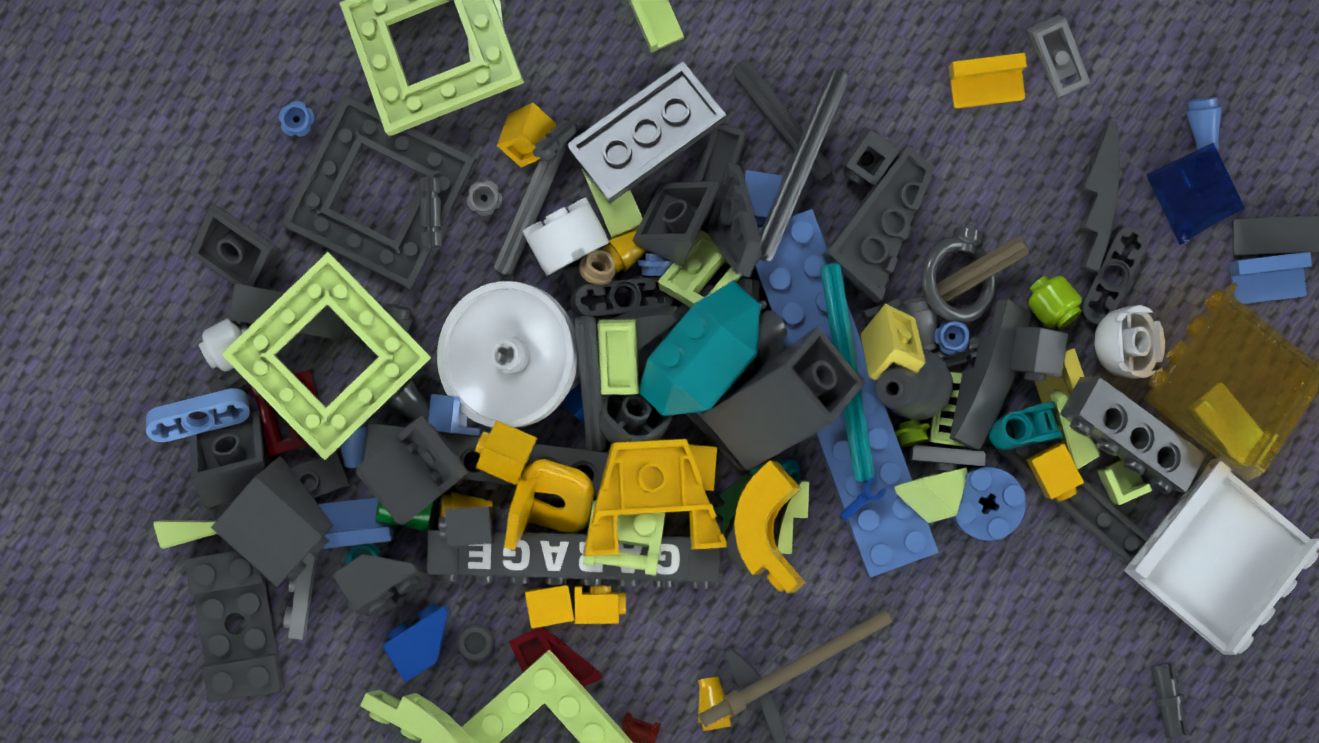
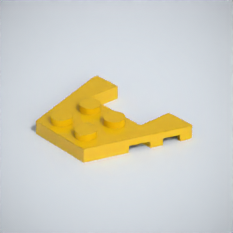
(651, 479)

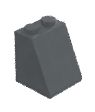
(275, 523)

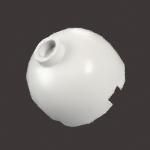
(1129, 342)

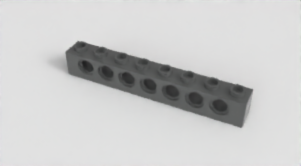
(463, 444)

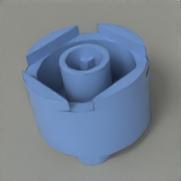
(1007, 501)

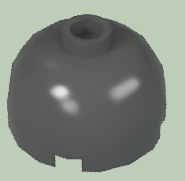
(631, 419)

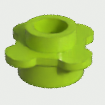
(912, 433)

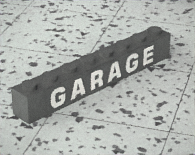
(561, 557)

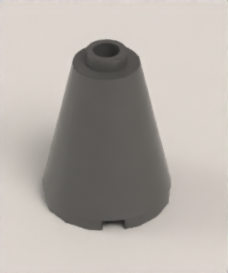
(916, 394)

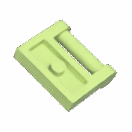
(699, 267)
(635, 530)

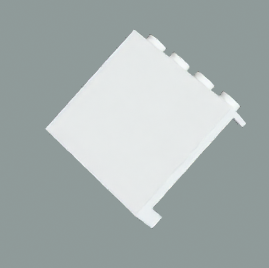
(1223, 559)

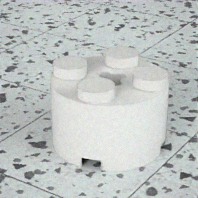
(565, 236)

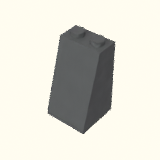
(784, 400)

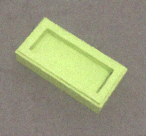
(618, 356)

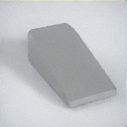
(1058, 54)

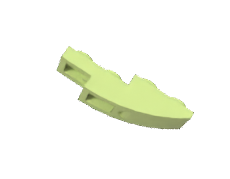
(415, 717)

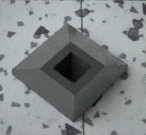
(378, 583)

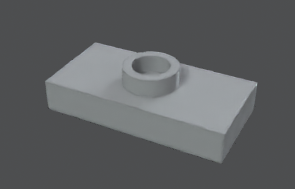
(946, 458)

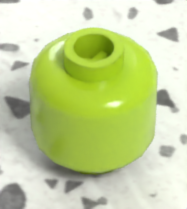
(1054, 302)

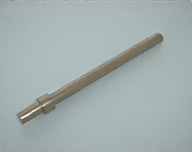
(736, 701)

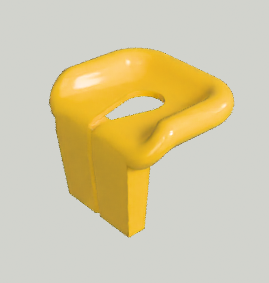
(550, 478)

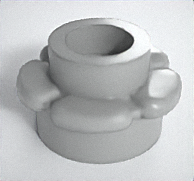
(474, 199)

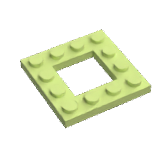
(409, 106)
(257, 362)
(551, 684)

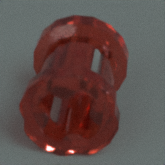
(639, 730)

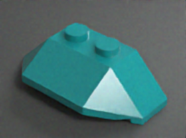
(703, 353)

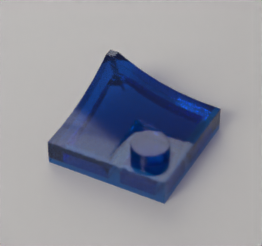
(1195, 192)

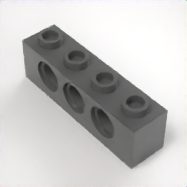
(1177, 456)

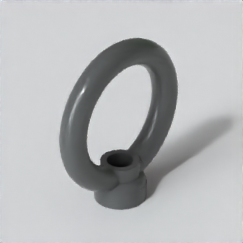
(964, 243)

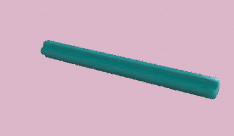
(843, 342)

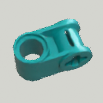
(1031, 427)

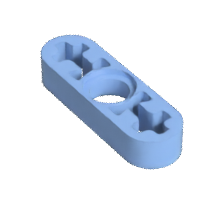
(170, 415)

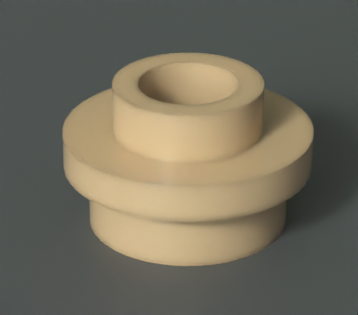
(600, 260)

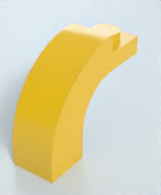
(755, 525)

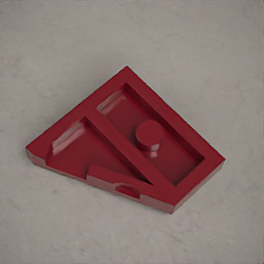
(538, 641)

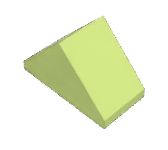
(936, 495)

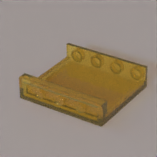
(1235, 385)

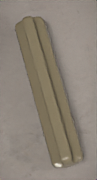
(982, 268)

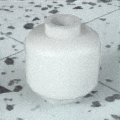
(218, 339)

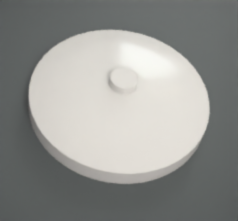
(507, 354)

